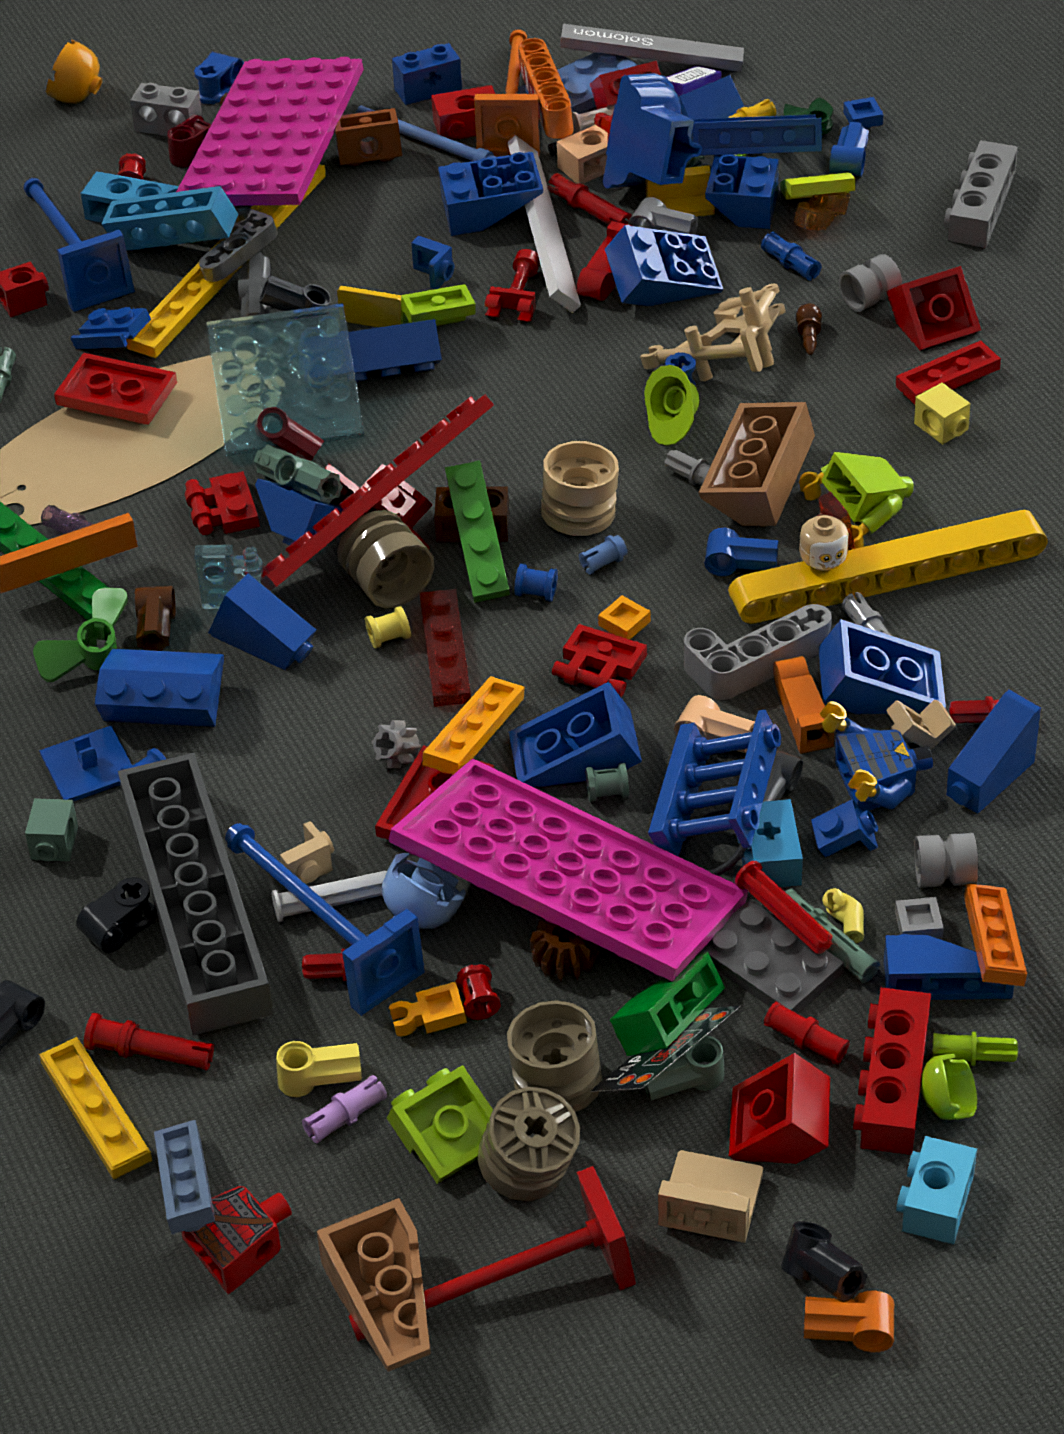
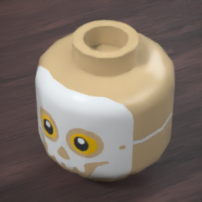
(823, 542)

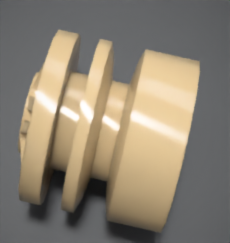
(579, 488)

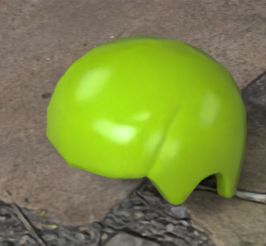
(949, 1088)

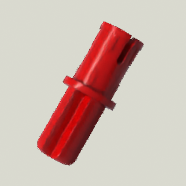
(972, 710)
(323, 966)

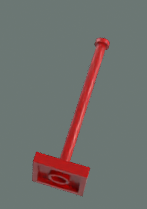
(600, 1230)

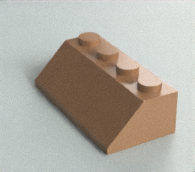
(759, 462)

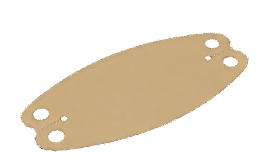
(96, 459)

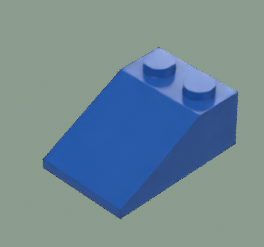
(873, 670)
(580, 734)

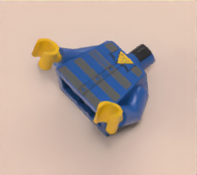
(873, 762)

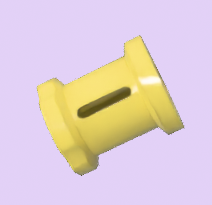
(387, 627)

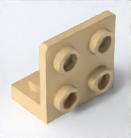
(710, 1196)

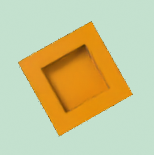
(624, 618)

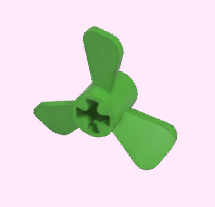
(60, 657)

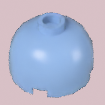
(422, 890)

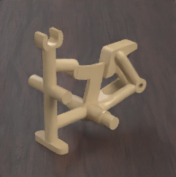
(751, 342)

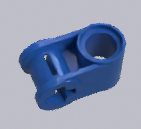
(216, 76)

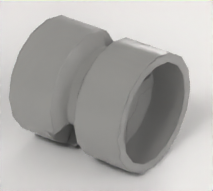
(867, 283)
(949, 859)

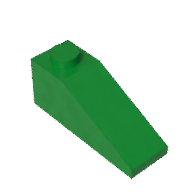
(667, 1007)

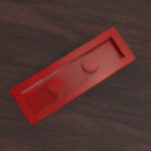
(951, 369)

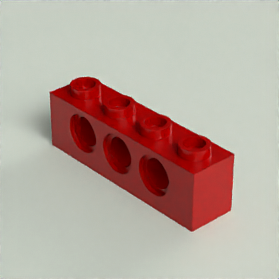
(894, 1072)

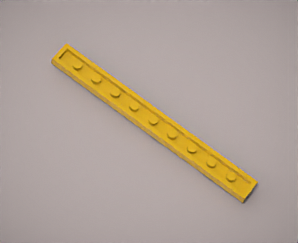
(195, 292)

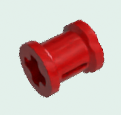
(132, 166)
(477, 992)

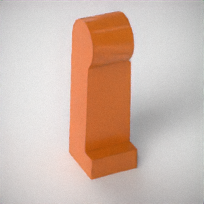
(801, 703)

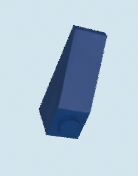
(937, 968)

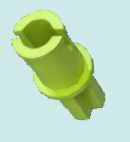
(975, 1048)

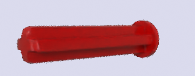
(783, 907)

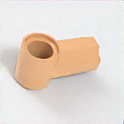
(711, 721)

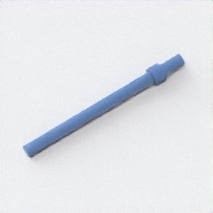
(438, 141)

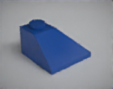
(291, 511)

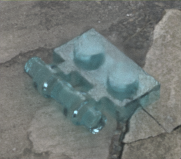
(219, 568)

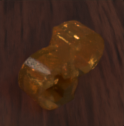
(821, 210)

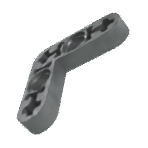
(249, 235)

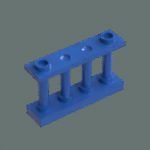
(758, 134)
(688, 771)

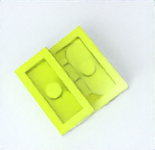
(814, 185)

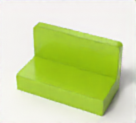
(442, 304)

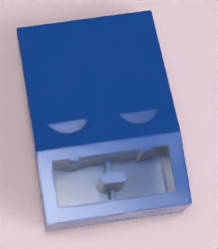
(487, 190)
(661, 266)

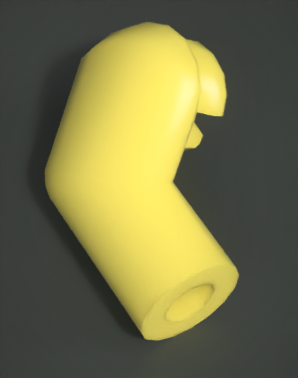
(847, 911)

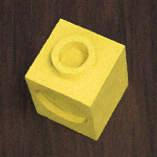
(942, 413)

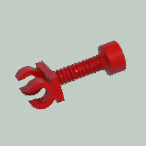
(526, 266)

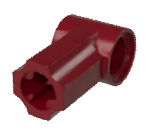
(291, 437)

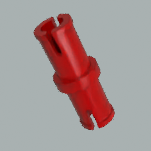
(806, 1033)

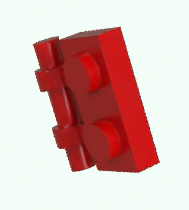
(232, 500)
(601, 651)

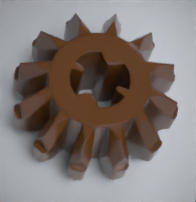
(561, 951)

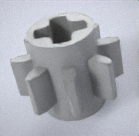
(396, 744)

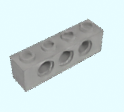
(981, 193)

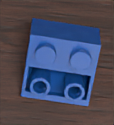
(744, 189)

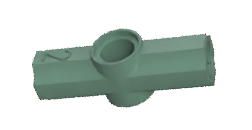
(298, 473)

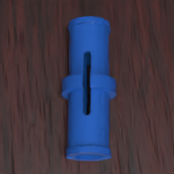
(791, 256)

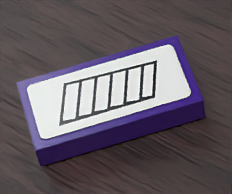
(693, 79)

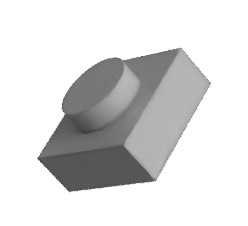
(919, 917)

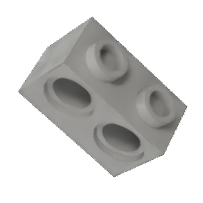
(162, 107)

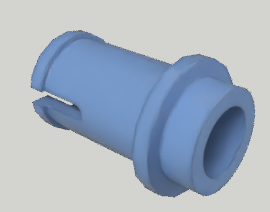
(599, 556)

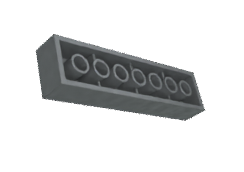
(195, 894)

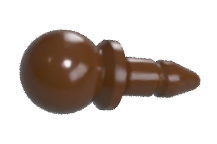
(809, 325)

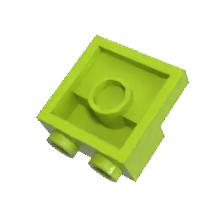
(442, 1121)

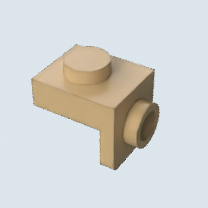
(923, 728)
(312, 857)

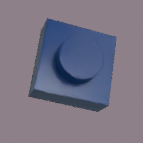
(864, 111)

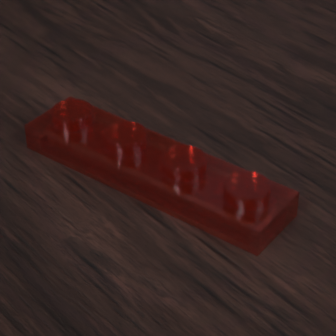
(445, 648)

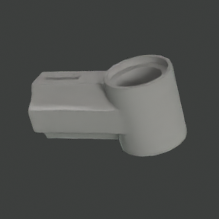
(654, 215)

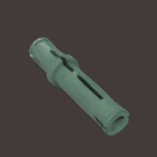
(854, 958)

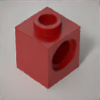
(22, 289)

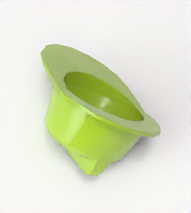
(670, 404)

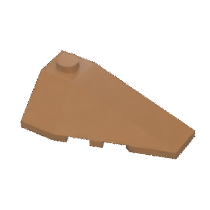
(379, 1280)

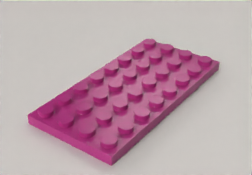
(273, 129)
(570, 868)

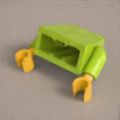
(864, 487)

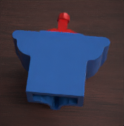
(646, 134)

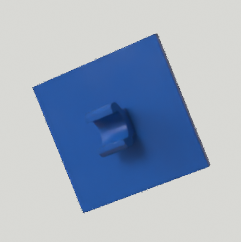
(86, 763)

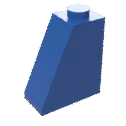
(262, 625)
(995, 753)

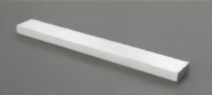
(548, 239)

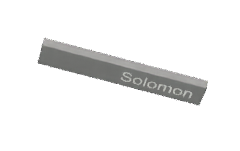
(652, 47)

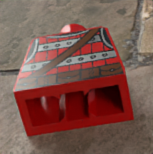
(240, 1237)

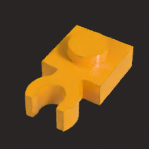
(435, 1009)

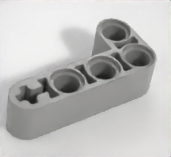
(748, 661)

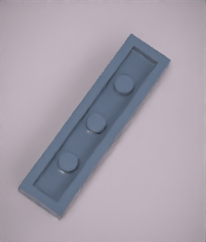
(184, 1177)

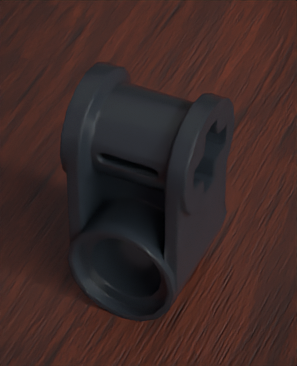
(114, 918)

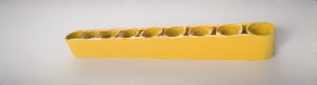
(890, 566)

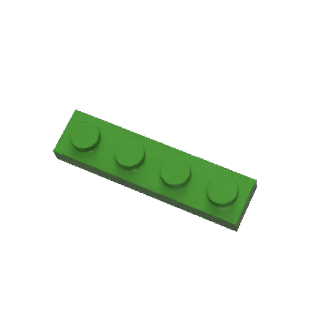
(477, 531)

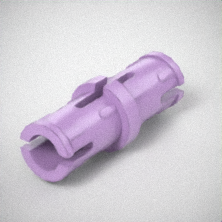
(344, 1109)

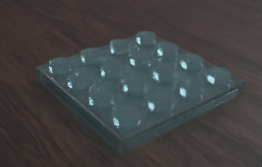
(285, 362)

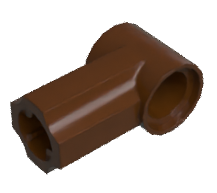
(154, 613)

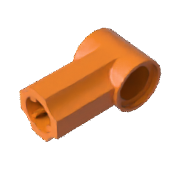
(864, 1320)

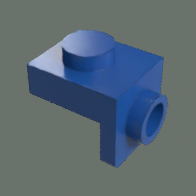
(432, 259)
(844, 827)

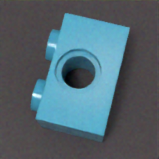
(939, 1210)

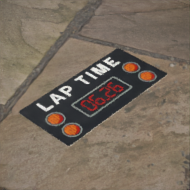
(644, 1067)

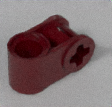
(186, 139)

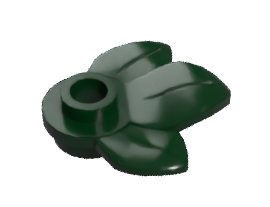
(819, 107)

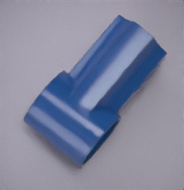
(850, 151)
(729, 552)

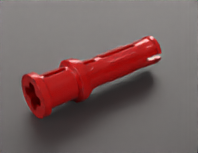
(130, 1039)

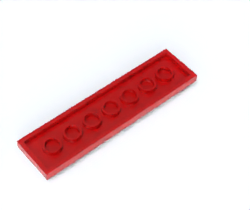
(380, 485)

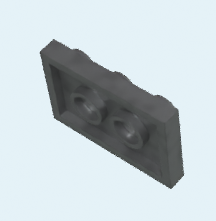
(770, 959)

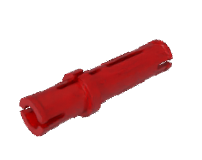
(580, 197)

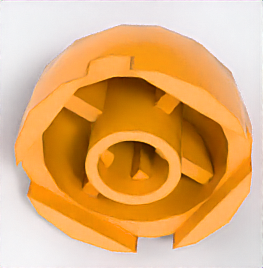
(75, 74)

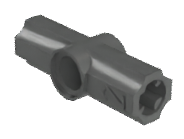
(250, 287)

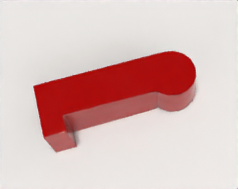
(597, 278)

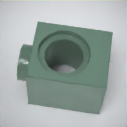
(51, 829)

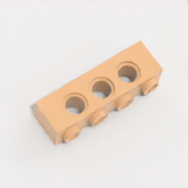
(583, 154)

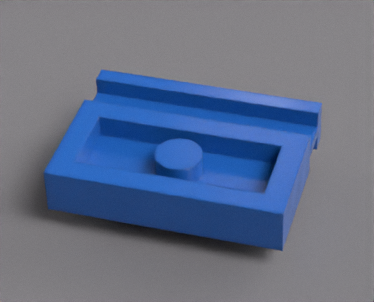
(110, 328)

